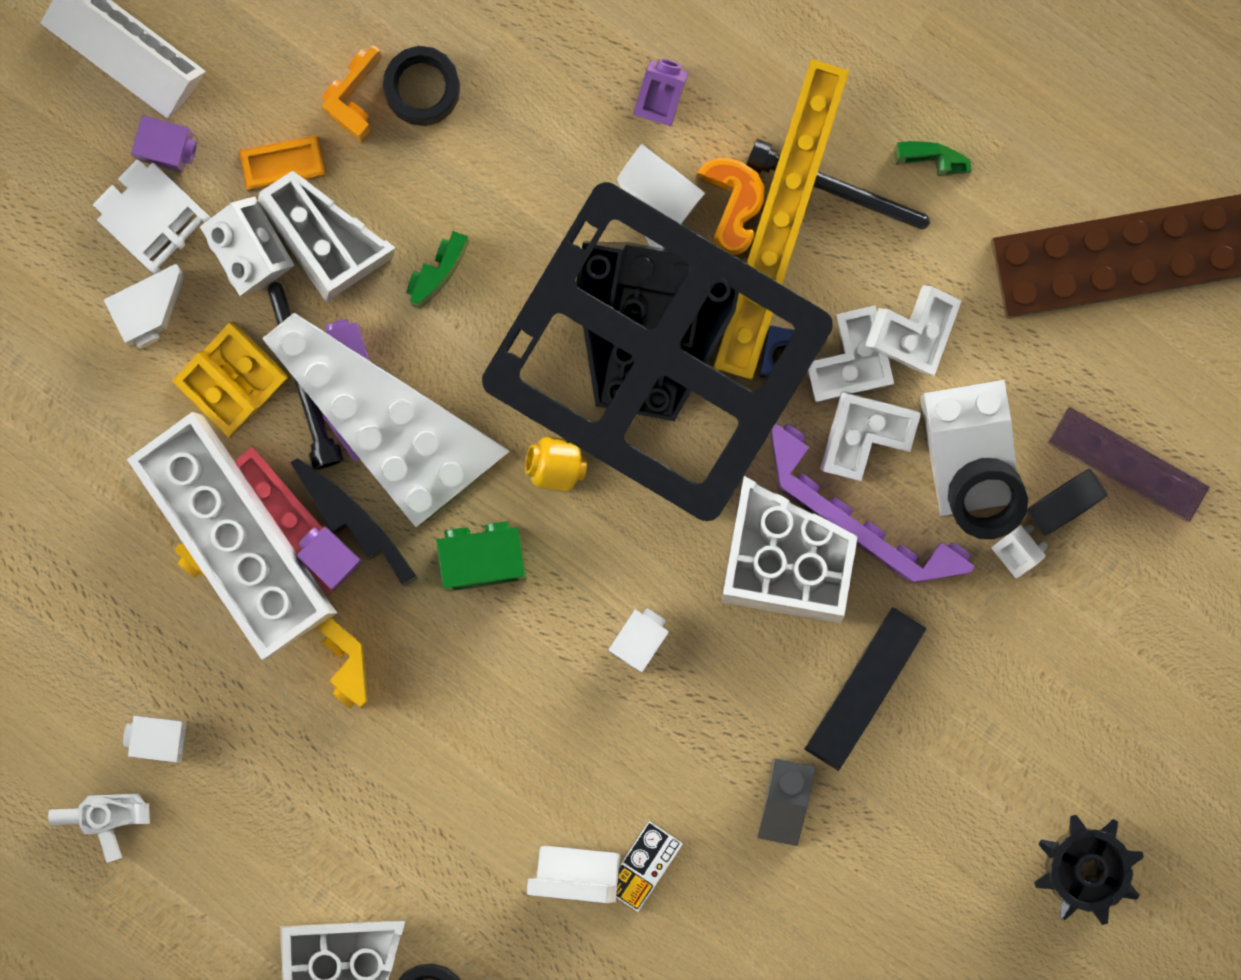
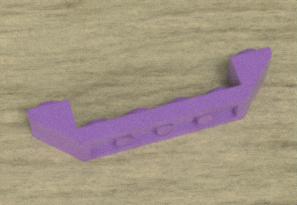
(942, 563)

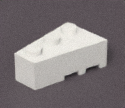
(322, 236)

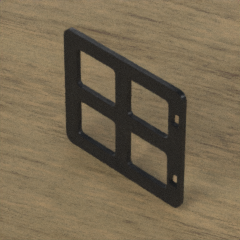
(658, 353)

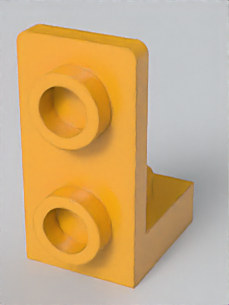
(351, 117)

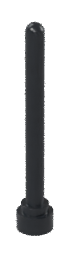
(766, 159)
(323, 448)

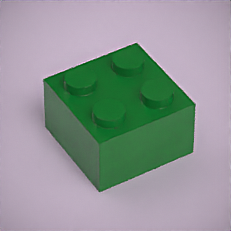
(481, 558)

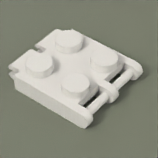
(149, 214)

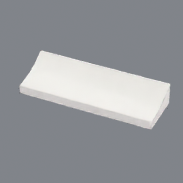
(231, 535)

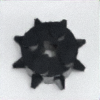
(1112, 864)

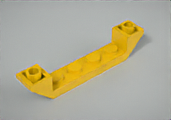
(351, 677)

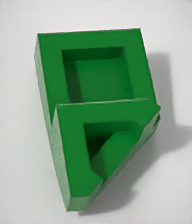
(947, 160)

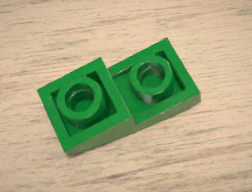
(431, 280)

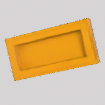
(271, 162)

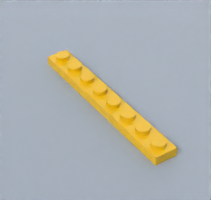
(784, 211)

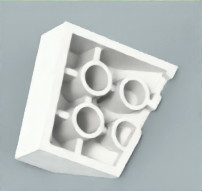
(787, 558)
(340, 950)

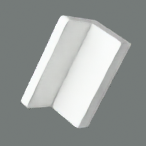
(576, 874)

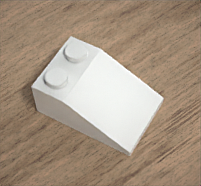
(964, 427)

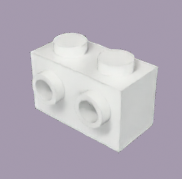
(247, 246)

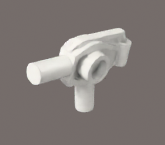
(101, 815)

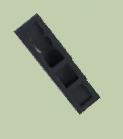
(343, 512)
(865, 689)

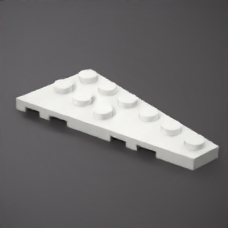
(399, 434)

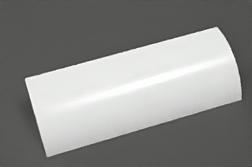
(125, 51)

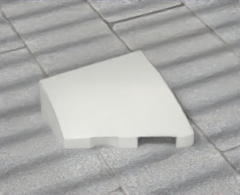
(659, 186)

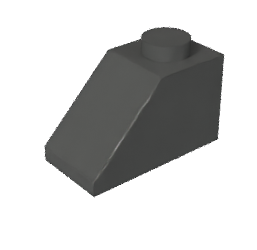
(786, 801)

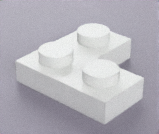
(923, 337)
(855, 370)
(860, 423)

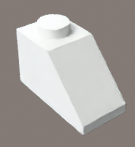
(146, 307)

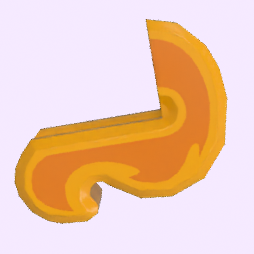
(743, 205)

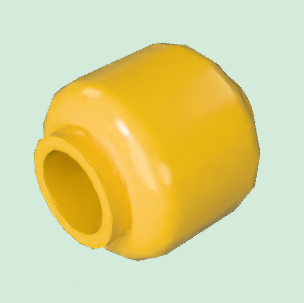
(555, 464)

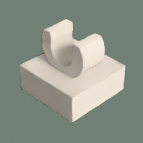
(1019, 550)

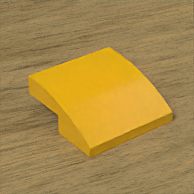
(231, 379)

